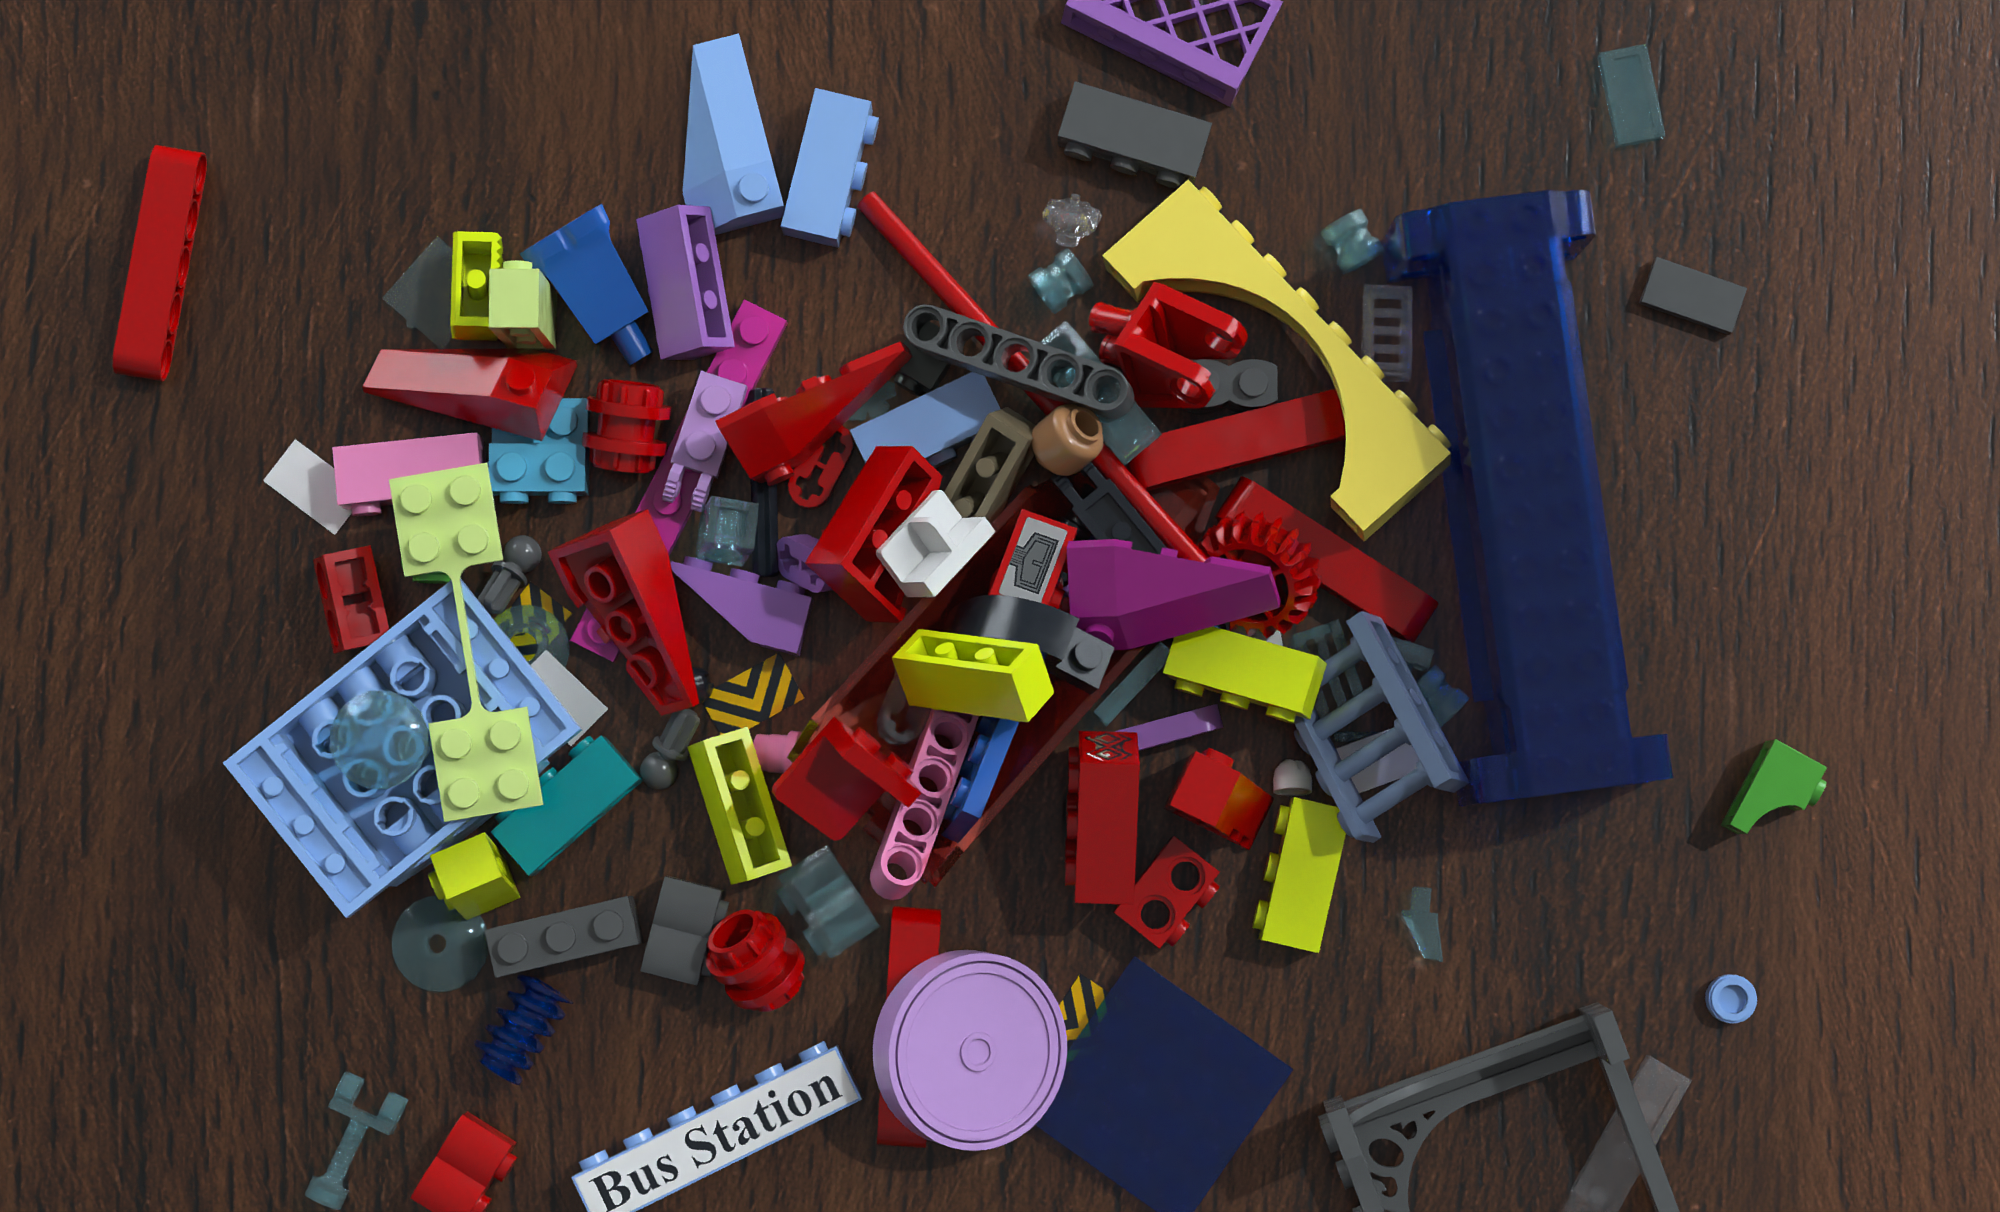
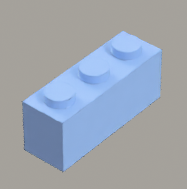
(829, 168)
(933, 422)

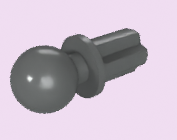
(520, 556)
(660, 768)

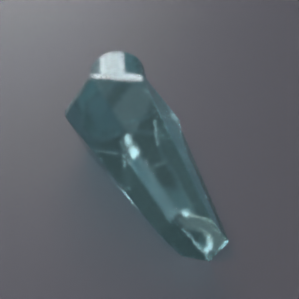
(1424, 924)

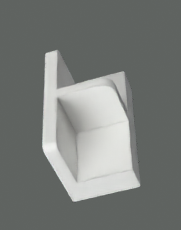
(932, 546)

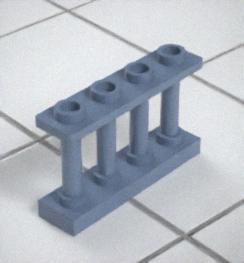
(1413, 726)

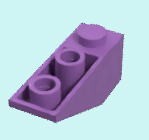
(761, 613)

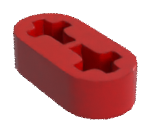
(829, 477)

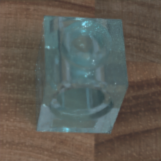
(727, 531)

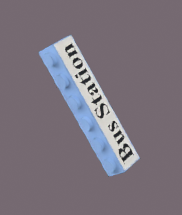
(719, 1135)

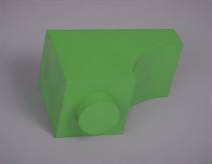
(1775, 780)

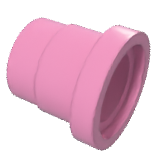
(774, 749)

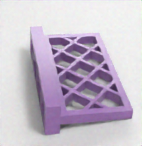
(1165, 51)

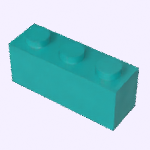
(572, 804)

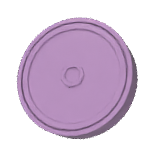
(970, 1049)

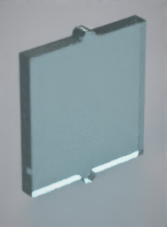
(425, 293)

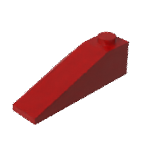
(490, 387)

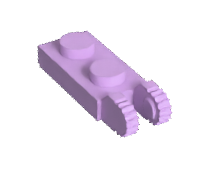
(700, 440)

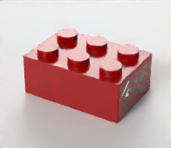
(1102, 817)

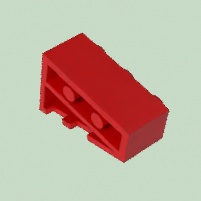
(878, 502)
(1219, 798)

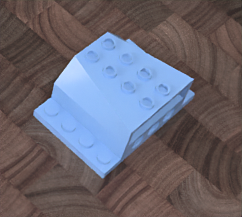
(378, 838)

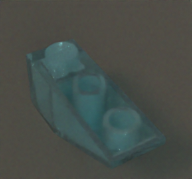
(1123, 435)

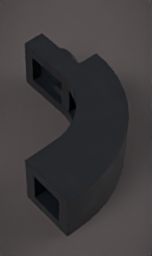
(1064, 647)

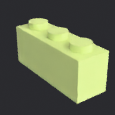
(522, 307)

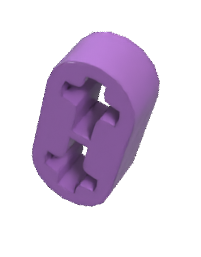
(791, 562)

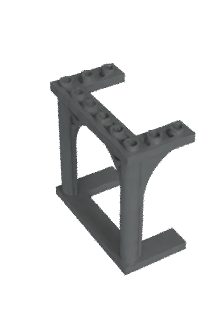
(1368, 1117)

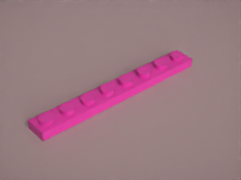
(755, 339)

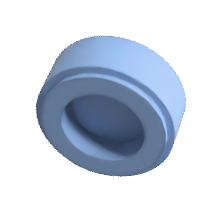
(1731, 998)

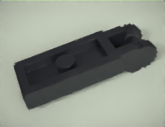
(1108, 512)

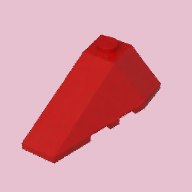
(785, 431)
(631, 592)

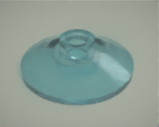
(443, 971)

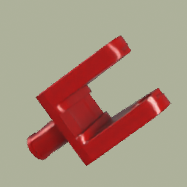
(1158, 341)

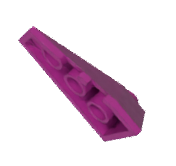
(1151, 597)

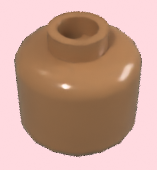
(1067, 439)

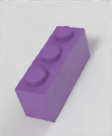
(685, 282)

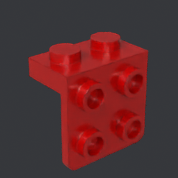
(842, 778)

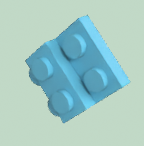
(546, 467)

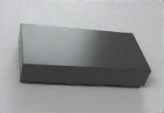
(1693, 296)

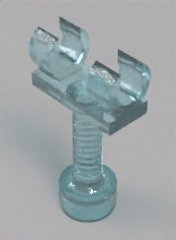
(329, 1188)

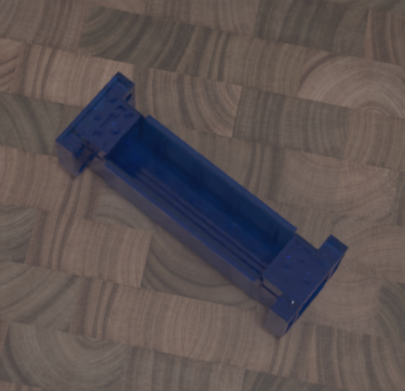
(1524, 493)

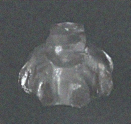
(1071, 219)

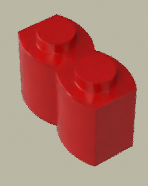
(466, 1168)

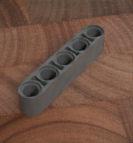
(1003, 344)

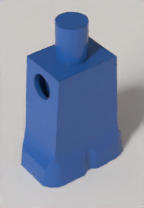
(593, 281)

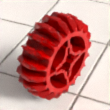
(1270, 546)

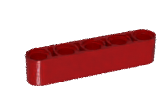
(159, 263)
(1240, 440)
(1344, 568)
(912, 941)

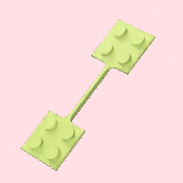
(485, 757)

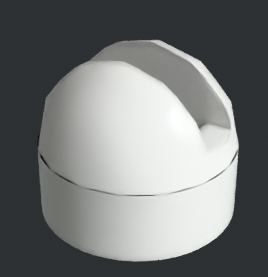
(1292, 779)

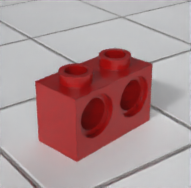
(351, 598)
(1157, 885)

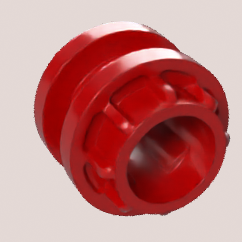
(626, 426)
(755, 960)

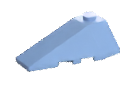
(726, 142)

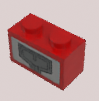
(1035, 560)

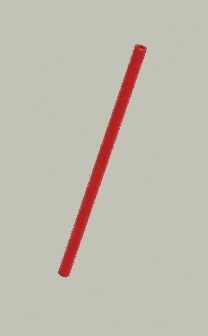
(961, 303)

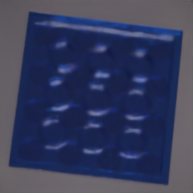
(1160, 1091)

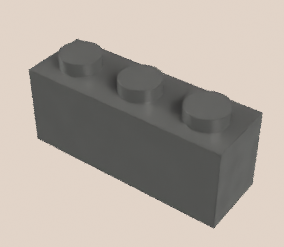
(1133, 135)
(564, 936)

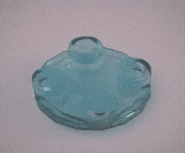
(379, 739)

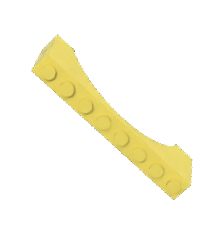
(1199, 250)

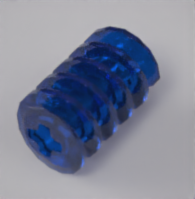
(521, 1027)

